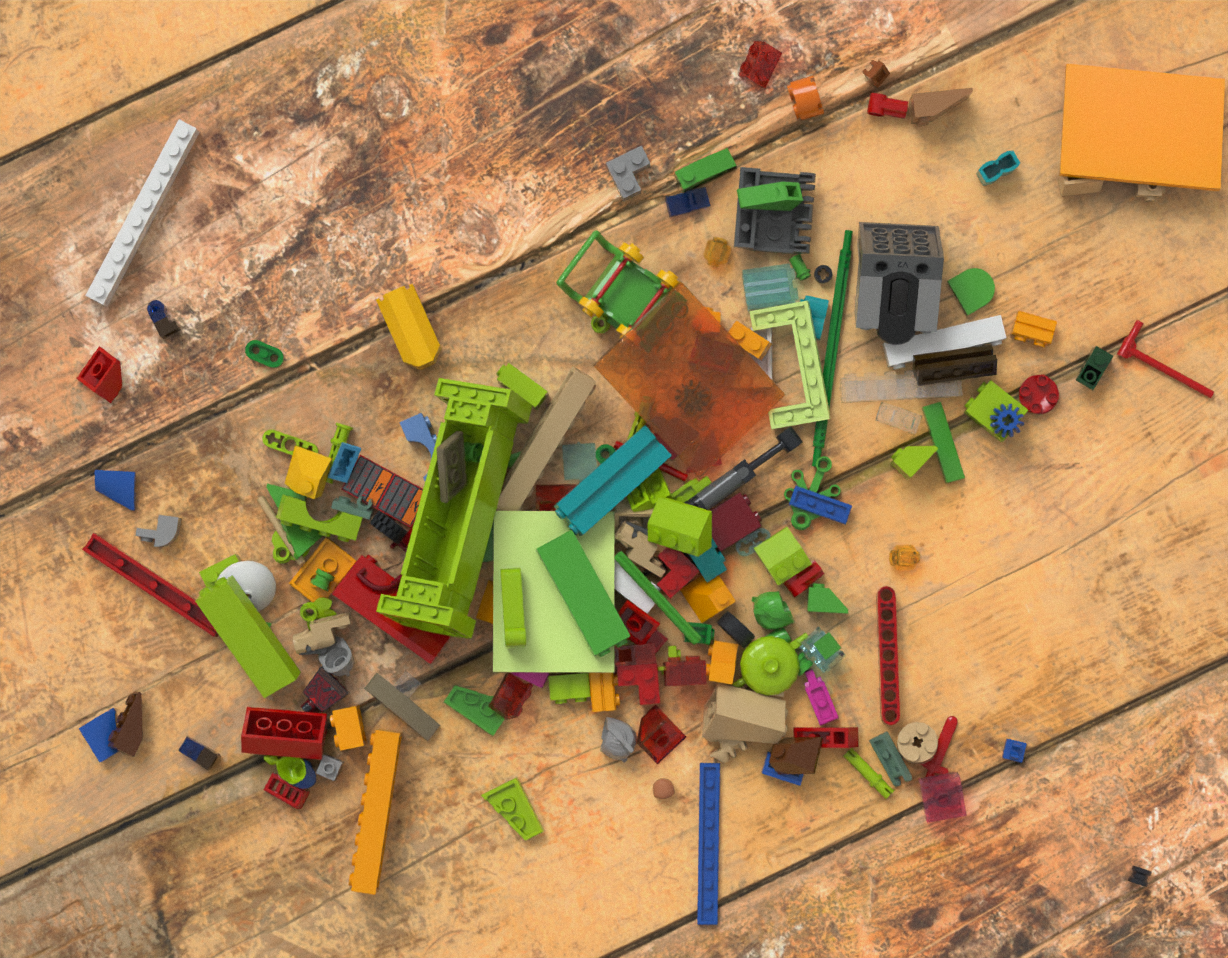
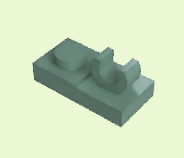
(345, 505)

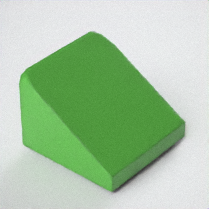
(827, 645)

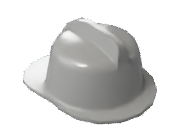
(337, 658)

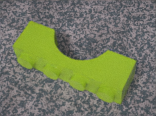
(342, 524)

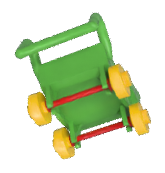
(623, 289)

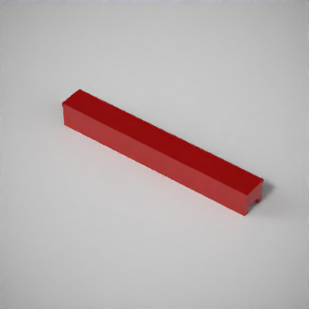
(148, 581)

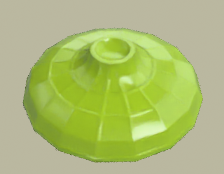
(769, 665)

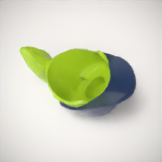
(294, 770)

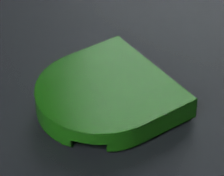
(972, 289)

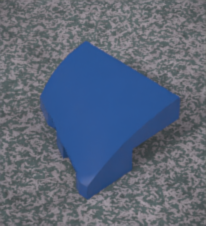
(117, 486)
(97, 734)

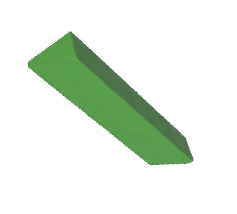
(943, 440)

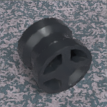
(1139, 876)

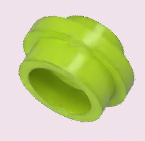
(595, 324)

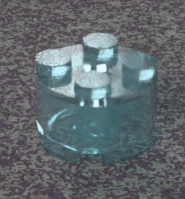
(811, 651)

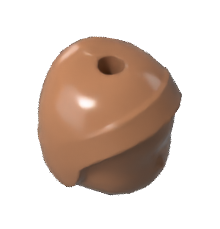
(663, 788)

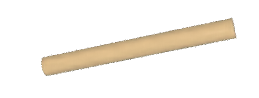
(277, 525)

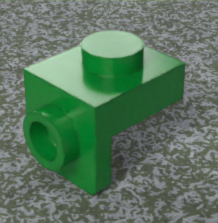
(704, 630)

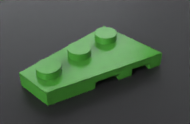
(474, 708)

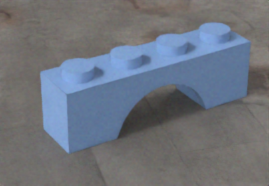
(417, 430)

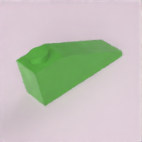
(704, 169)

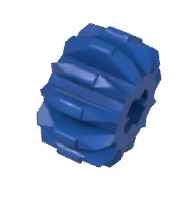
(1002, 414)

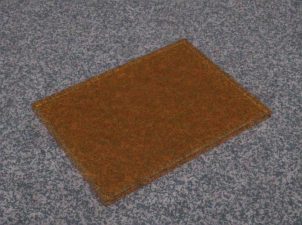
(689, 379)

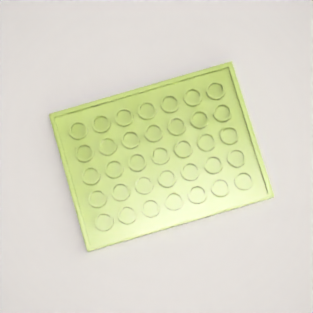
(551, 633)

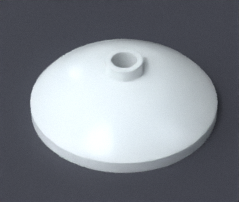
(254, 580)

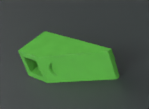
(772, 196)

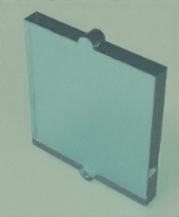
(578, 460)

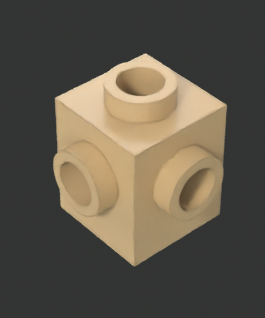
(1147, 193)

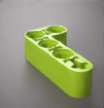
(513, 607)

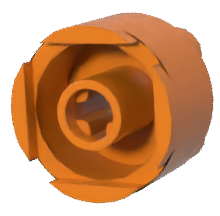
(806, 98)

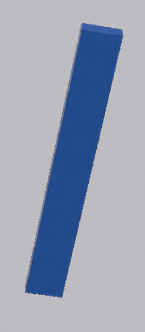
(708, 844)

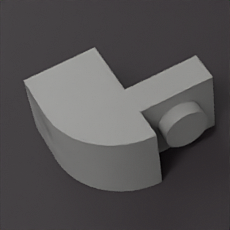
(166, 532)

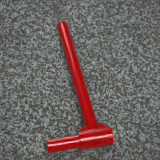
(1129, 349)

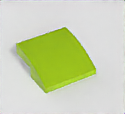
(647, 493)

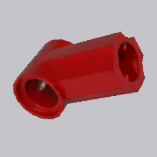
(882, 105)
(803, 579)

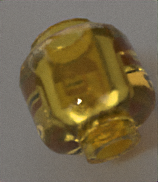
(717, 251)
(904, 557)

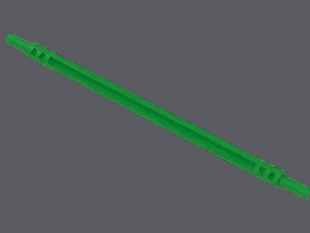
(833, 339)

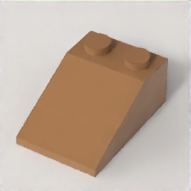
(930, 105)

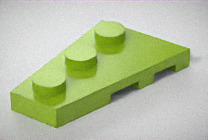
(515, 807)

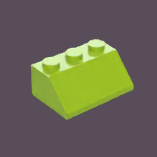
(680, 526)

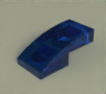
(687, 202)

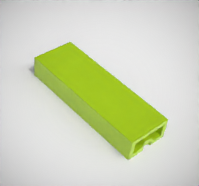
(247, 636)

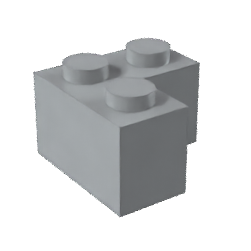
(623, 170)

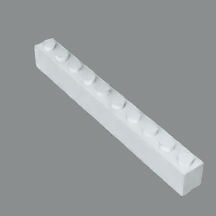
(142, 213)

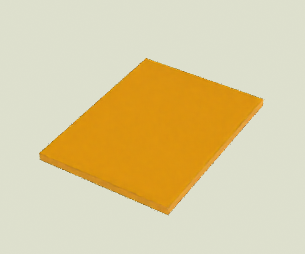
(1142, 127)

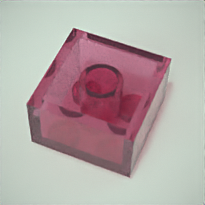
(942, 797)

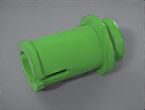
(800, 267)

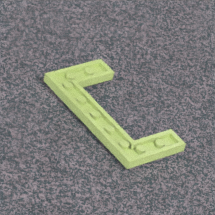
(816, 403)

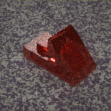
(635, 654)

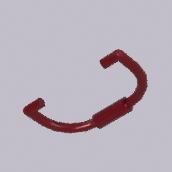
(395, 583)

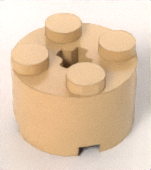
(921, 732)

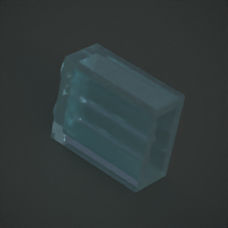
(769, 286)

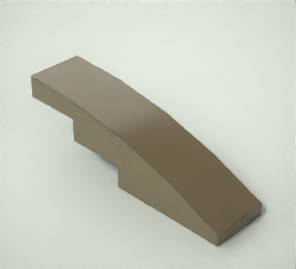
(402, 706)

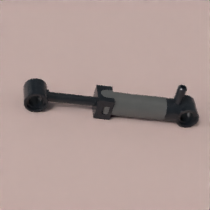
(742, 473)

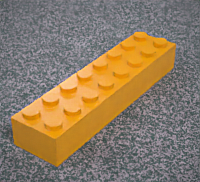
(376, 812)

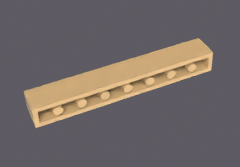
(545, 439)

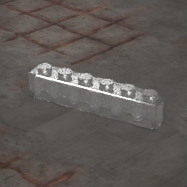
(893, 387)

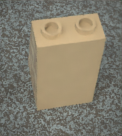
(743, 715)

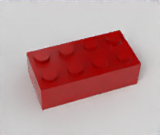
(284, 733)

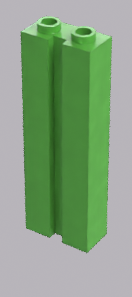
(583, 593)

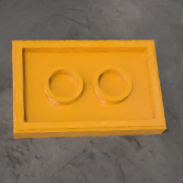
(328, 558)

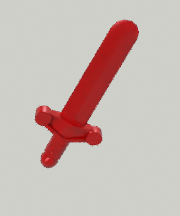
(934, 765)

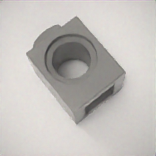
(330, 767)

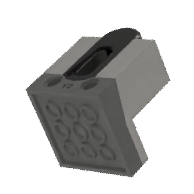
(898, 280)

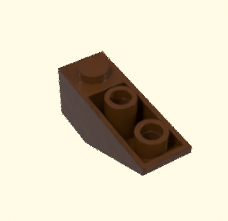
(129, 728)

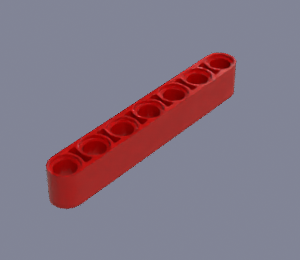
(891, 645)

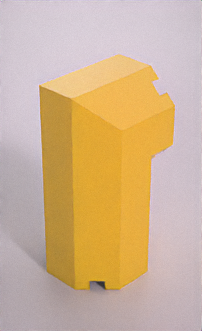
(410, 327)

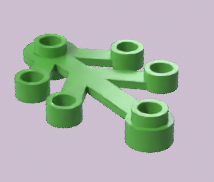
(808, 516)

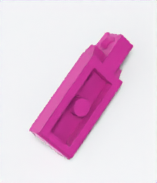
(819, 698)

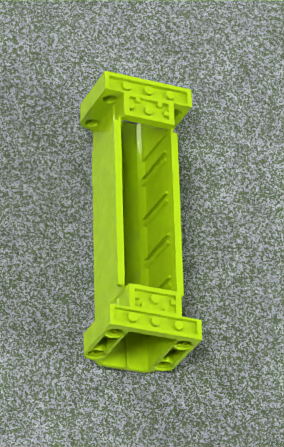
(453, 536)

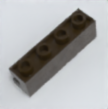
(954, 365)

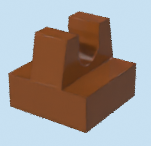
(877, 73)

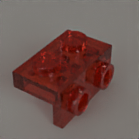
(760, 63)
(510, 697)

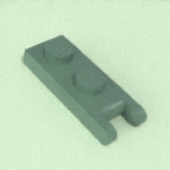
(890, 758)

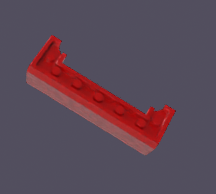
(365, 602)

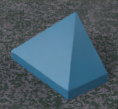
(344, 462)

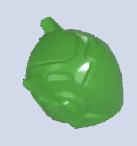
(772, 611)

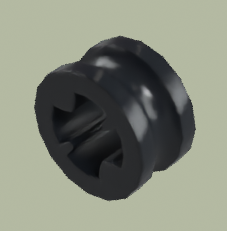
(818, 278)

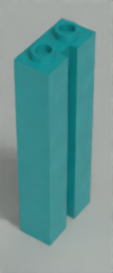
(611, 481)

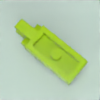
(690, 489)

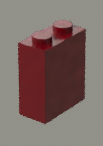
(733, 521)

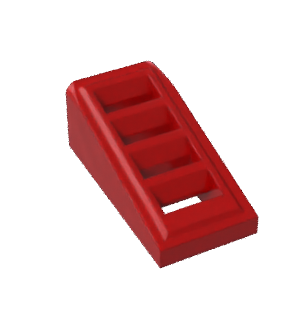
(298, 804)

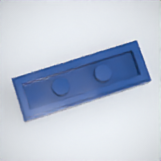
(820, 505)

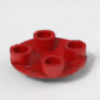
(1039, 394)

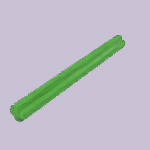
(657, 598)

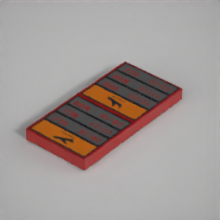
(388, 490)

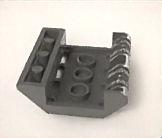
(774, 229)

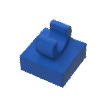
(1014, 750)

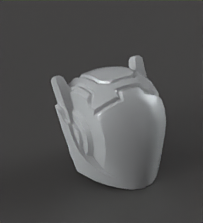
(618, 739)

